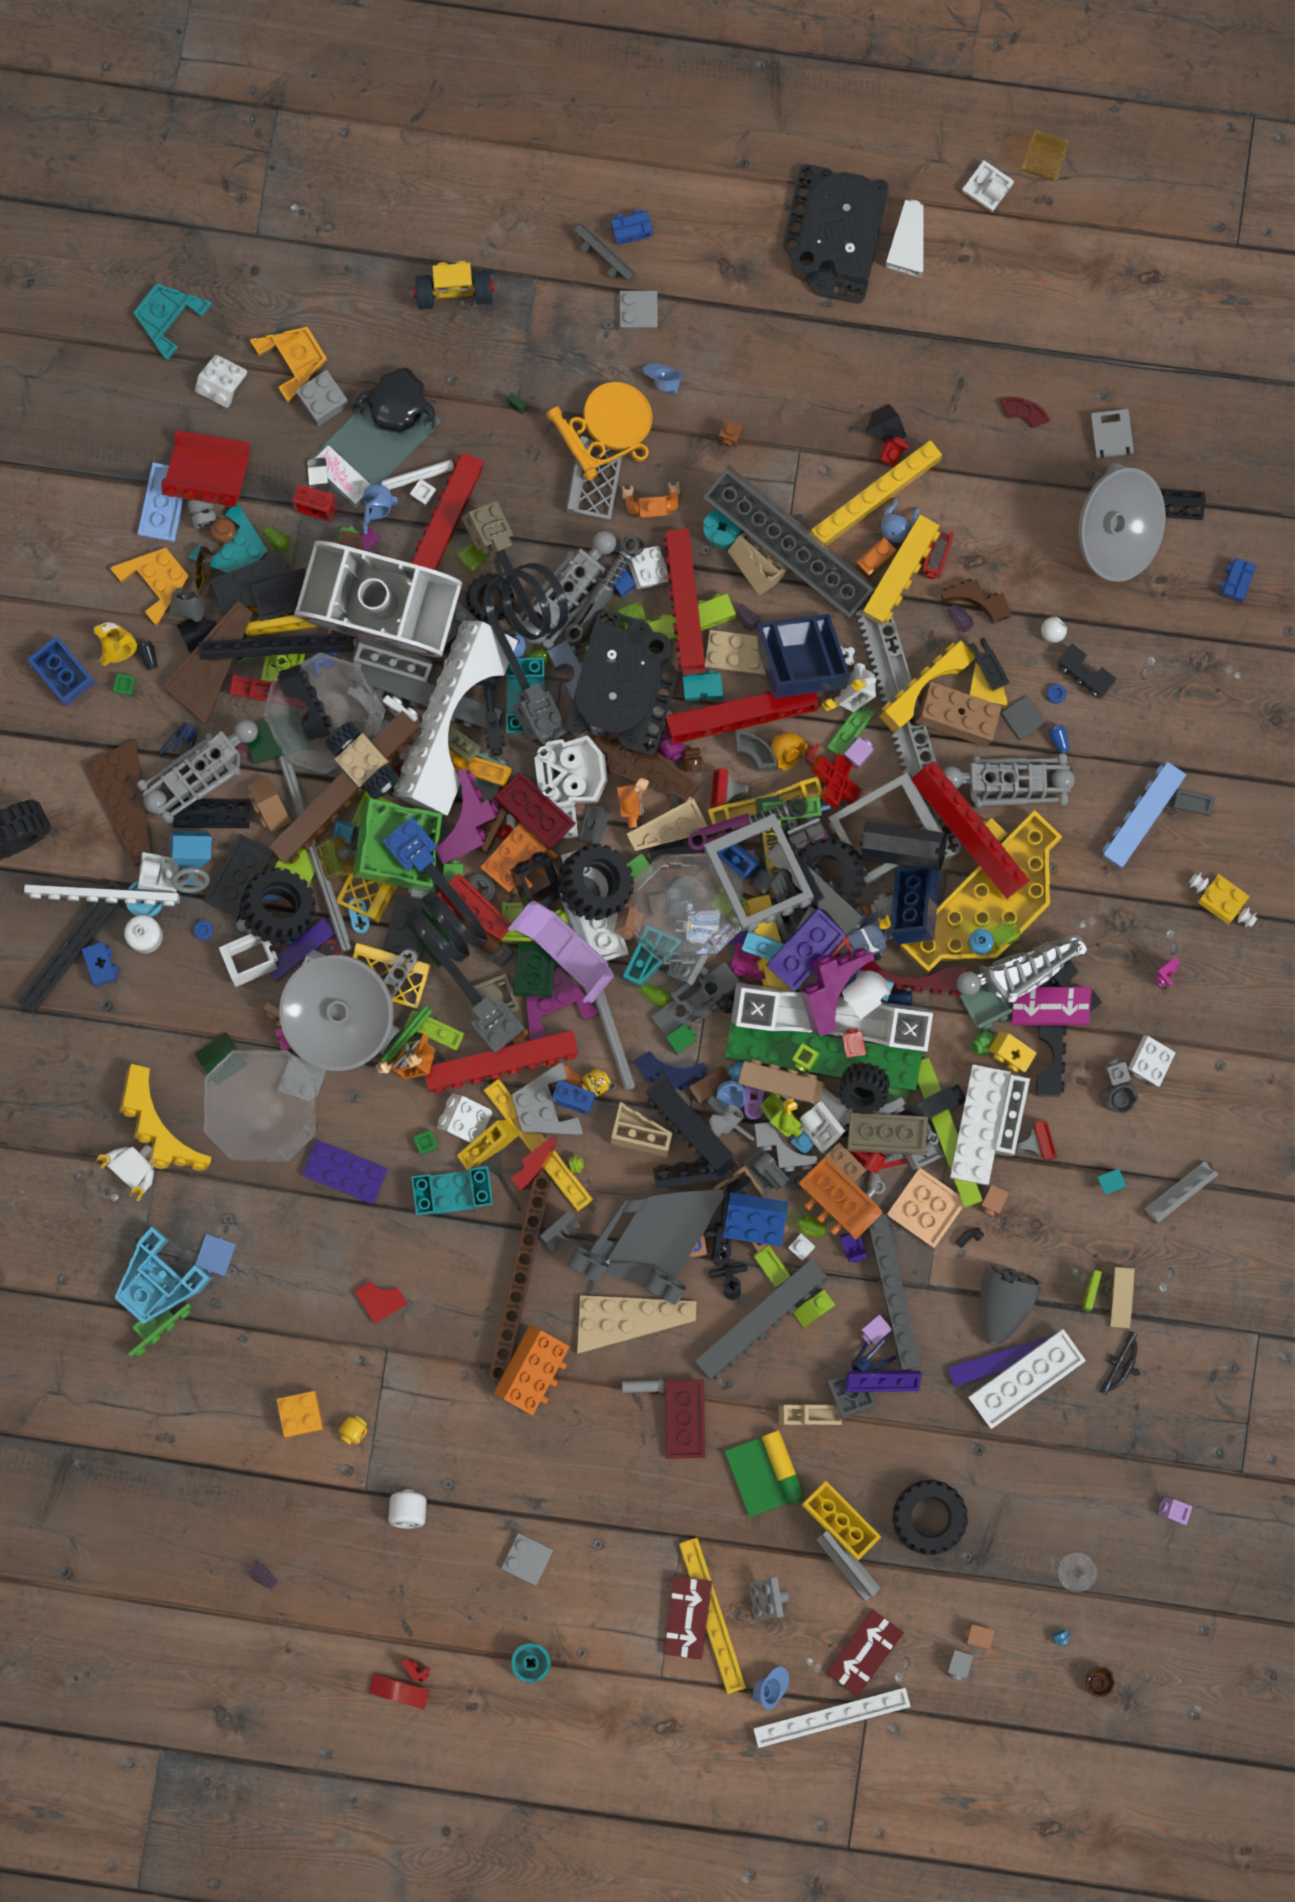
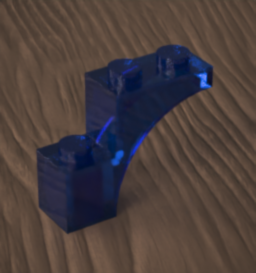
(679, 1078)

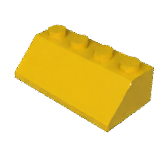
(841, 1520)

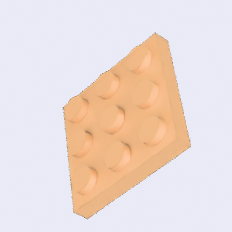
(926, 1208)

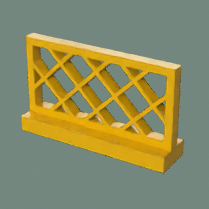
(275, 625)
(377, 906)
(390, 958)

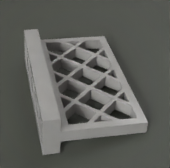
(577, 482)
(849, 1566)

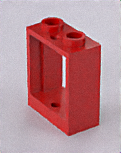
(310, 499)

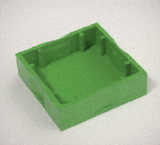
(374, 858)

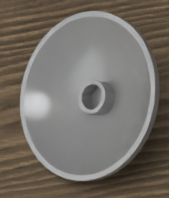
(1121, 523)
(337, 1013)

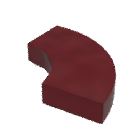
(1024, 409)

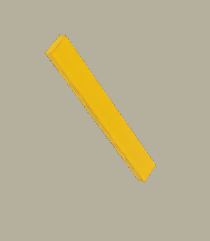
(555, 1167)
(716, 1625)

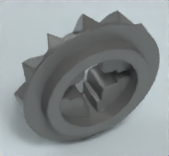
(485, 882)

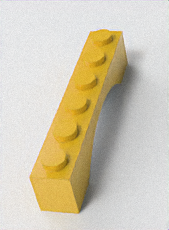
(902, 710)
(805, 788)

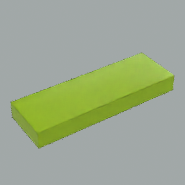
(439, 1032)

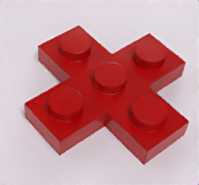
(836, 780)

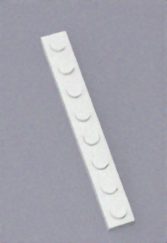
(110, 896)
(831, 1717)

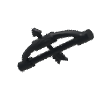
(1107, 1386)

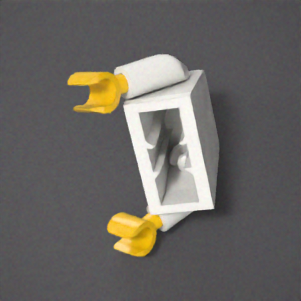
(858, 690)
(131, 1167)

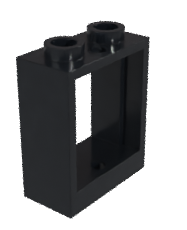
(524, 868)

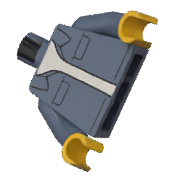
(871, 935)

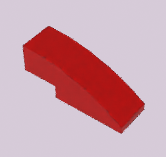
(534, 1164)
(399, 1691)

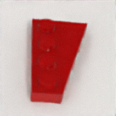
(489, 917)

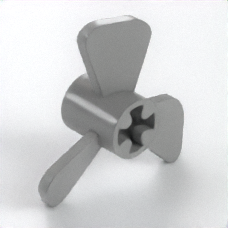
(726, 1118)

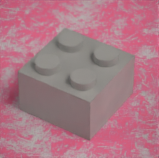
(322, 398)

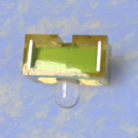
(335, 858)

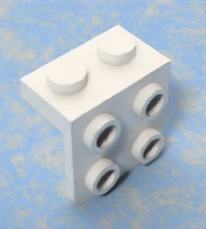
(220, 380)
(464, 1118)

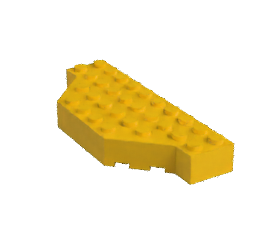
(982, 905)

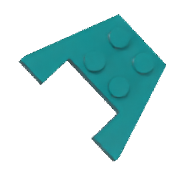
(160, 311)
(242, 551)

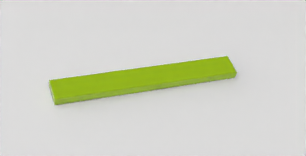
(946, 1133)

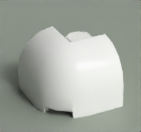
(866, 992)

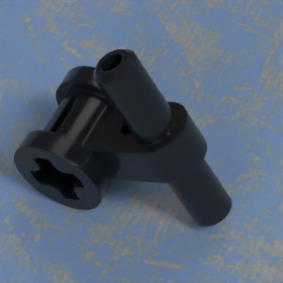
(730, 1281)

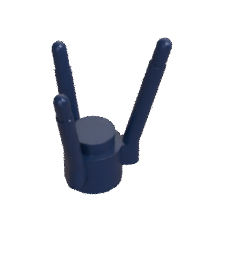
(184, 733)
(863, 1363)

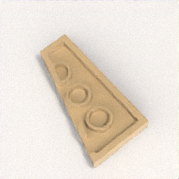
(668, 827)

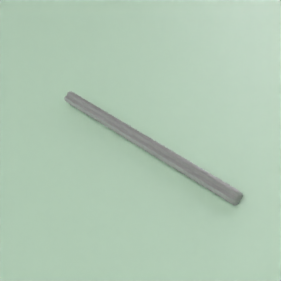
(325, 886)
(605, 1014)

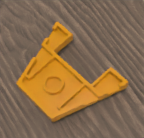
(299, 352)
(160, 573)

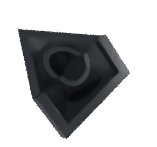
(885, 424)
(195, 632)

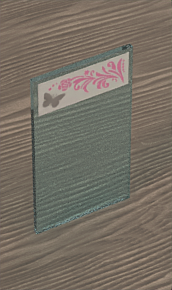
(366, 455)

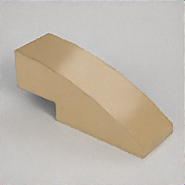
(1122, 1297)
(808, 1415)

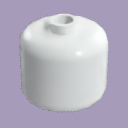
(141, 941)
(407, 1509)

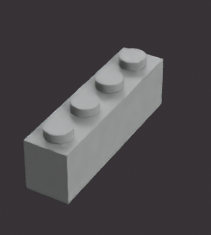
(392, 659)

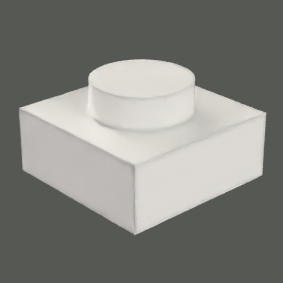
(422, 492)
(801, 1247)

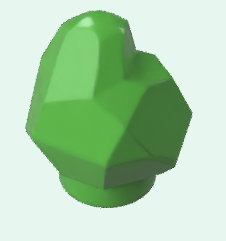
(982, 1043)

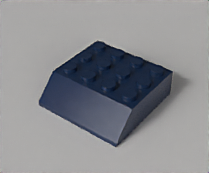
(802, 656)

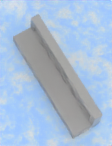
(1180, 1192)

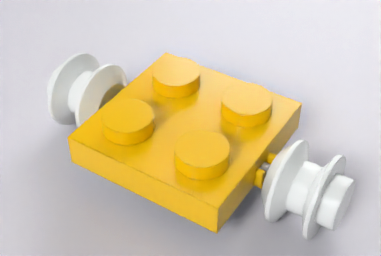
(1223, 899)

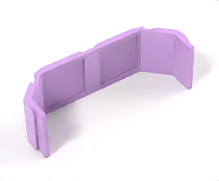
(565, 947)

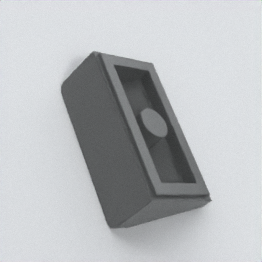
(593, 825)

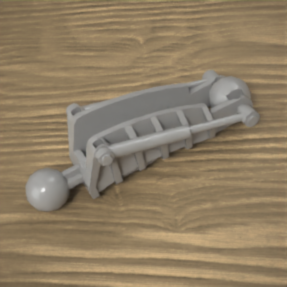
(603, 544)
(229, 759)
(980, 789)
(1023, 971)

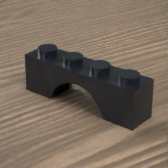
(296, 684)
(1049, 1082)

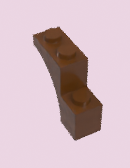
(969, 591)

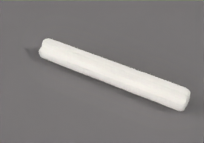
(416, 475)

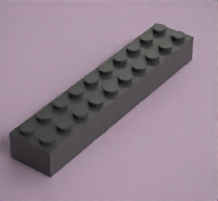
(789, 541)

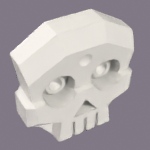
(586, 770)

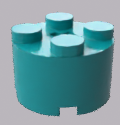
(719, 539)
(542, 1662)

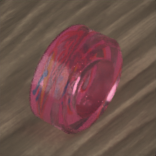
(242, 749)

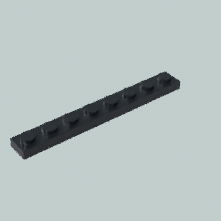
(274, 646)
(68, 952)

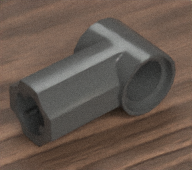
(767, 1167)

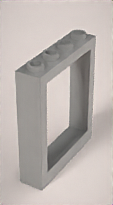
(917, 800)
(768, 915)

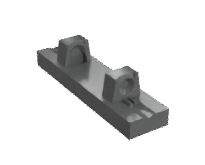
(592, 241)

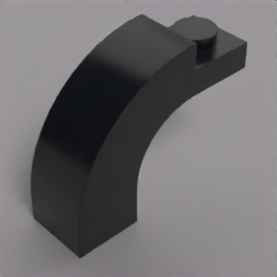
(937, 1103)

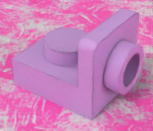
(1174, 1510)

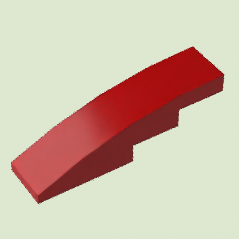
(249, 688)

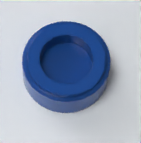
(1056, 693)
(203, 930)

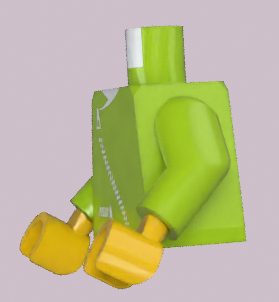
(782, 1115)

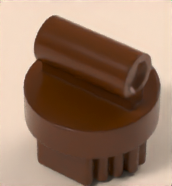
(692, 760)

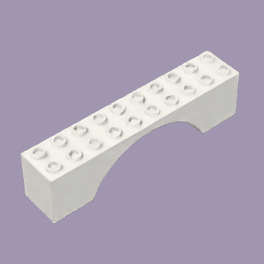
(428, 773)
(785, 1011)

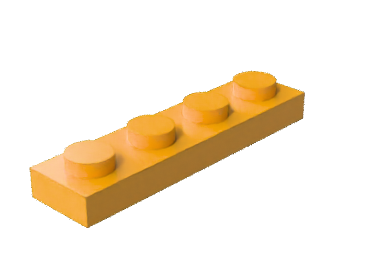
(482, 769)

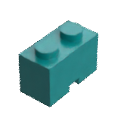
(704, 685)

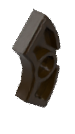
(203, 571)

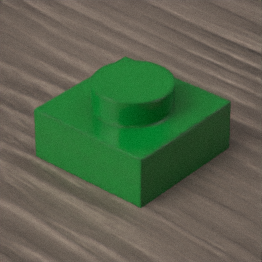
(124, 684)
(425, 1142)

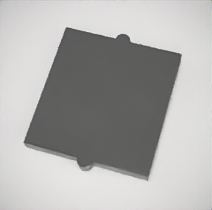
(1023, 717)

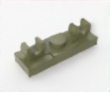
(462, 745)

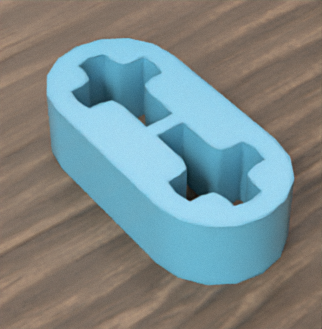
(354, 918)

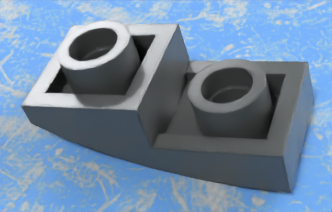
(761, 880)

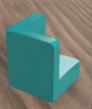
(1111, 1181)

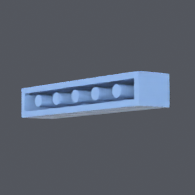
(1143, 816)

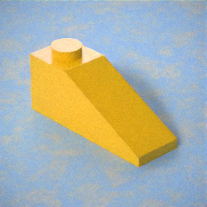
(488, 1143)

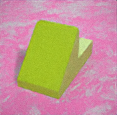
(813, 1308)

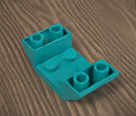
(535, 674)
(452, 1191)

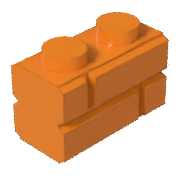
(876, 558)

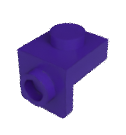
(853, 1248)

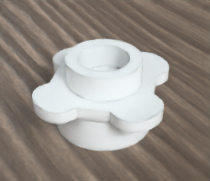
(849, 652)

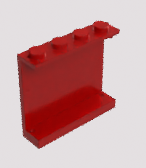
(206, 468)

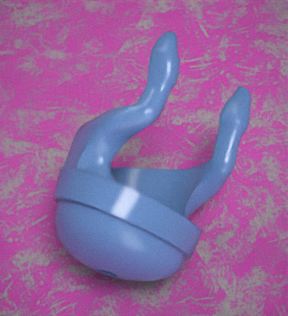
(380, 500)
(895, 527)

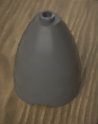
(1005, 1301)

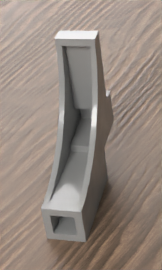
(842, 1114)

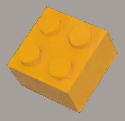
(300, 1414)

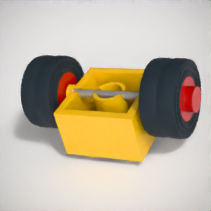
(453, 281)

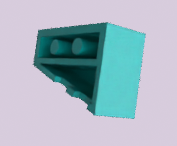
(641, 967)

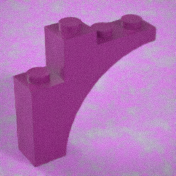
(474, 812)
(831, 977)

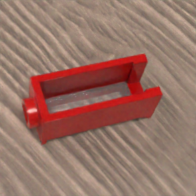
(937, 556)

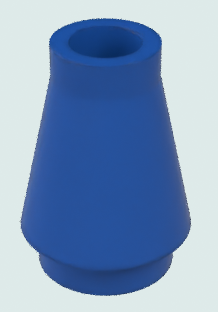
(1059, 738)

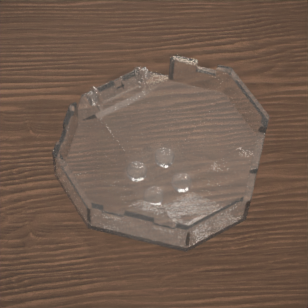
(346, 698)
(684, 908)
(260, 1106)

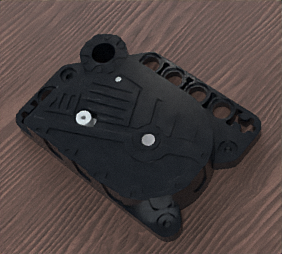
(836, 231)
(623, 684)

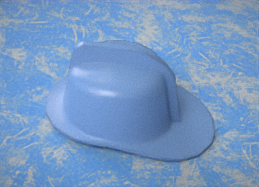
(664, 377)
(771, 1688)

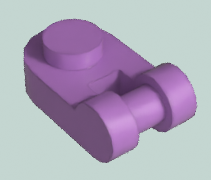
(752, 1107)

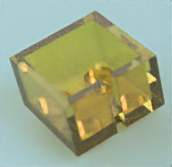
(1045, 155)

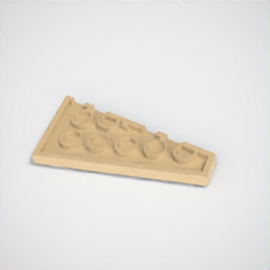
(619, 1319)

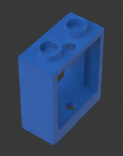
(578, 1101)

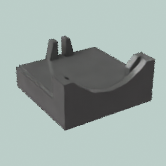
(565, 1223)
(849, 1402)

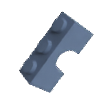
(564, 657)

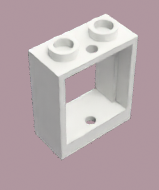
(241, 945)

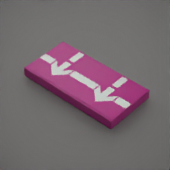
(1053, 1006)

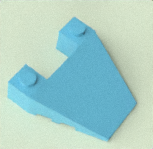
(154, 1286)

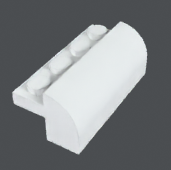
(1012, 1115)

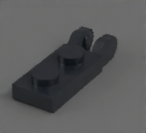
(990, 666)

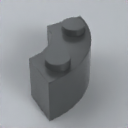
(756, 750)

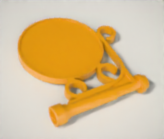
(615, 418)

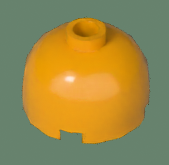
(787, 749)

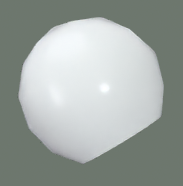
(1053, 630)

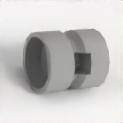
(202, 514)

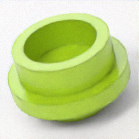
(576, 1163)

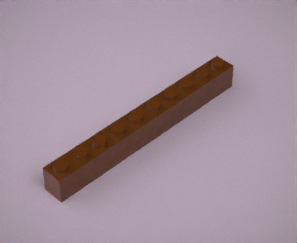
(340, 793)

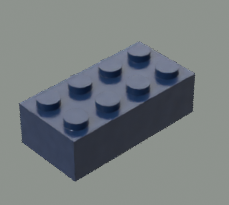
(914, 905)

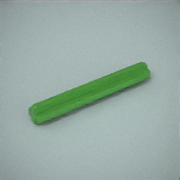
(406, 1034)

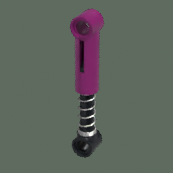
(741, 821)

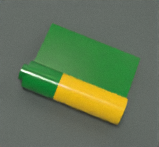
(764, 1474)

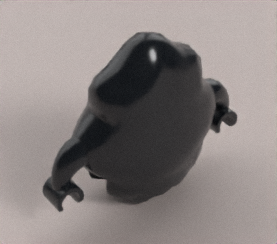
(397, 402)

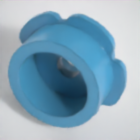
(1061, 1637)

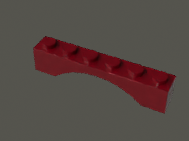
(936, 983)

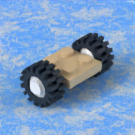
(362, 760)

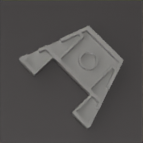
(536, 1108)

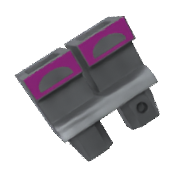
(812, 828)

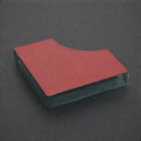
(380, 1302)

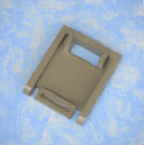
(492, 990)

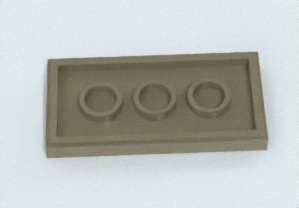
(887, 1133)

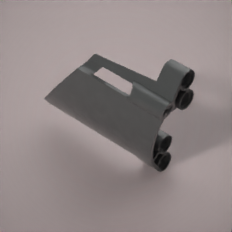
(654, 1241)

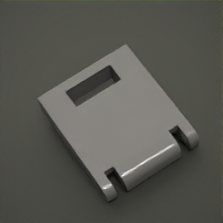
(1112, 436)

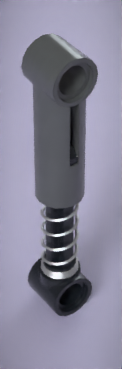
(603, 592)

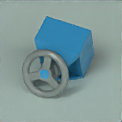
(190, 852)

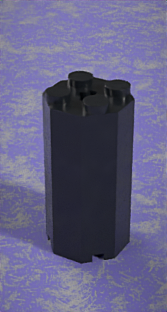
(903, 846)

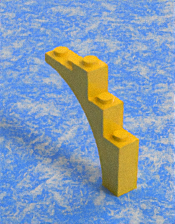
(149, 1128)

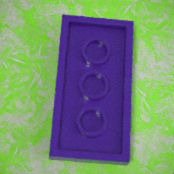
(811, 940)
(344, 1172)

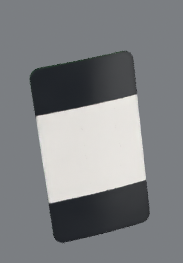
(318, 474)

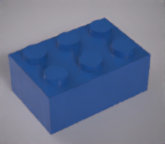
(61, 671)
(755, 1219)

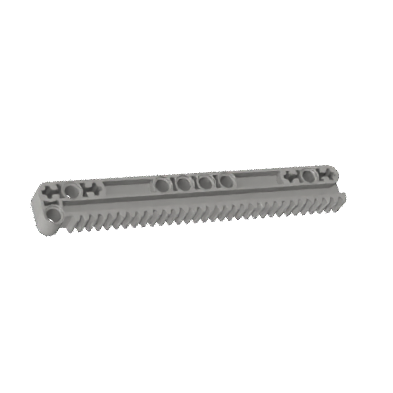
(891, 677)

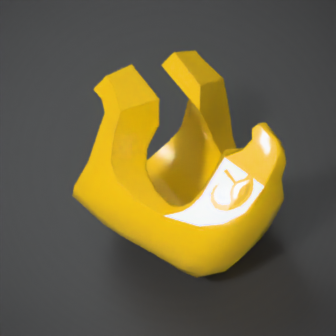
(115, 642)

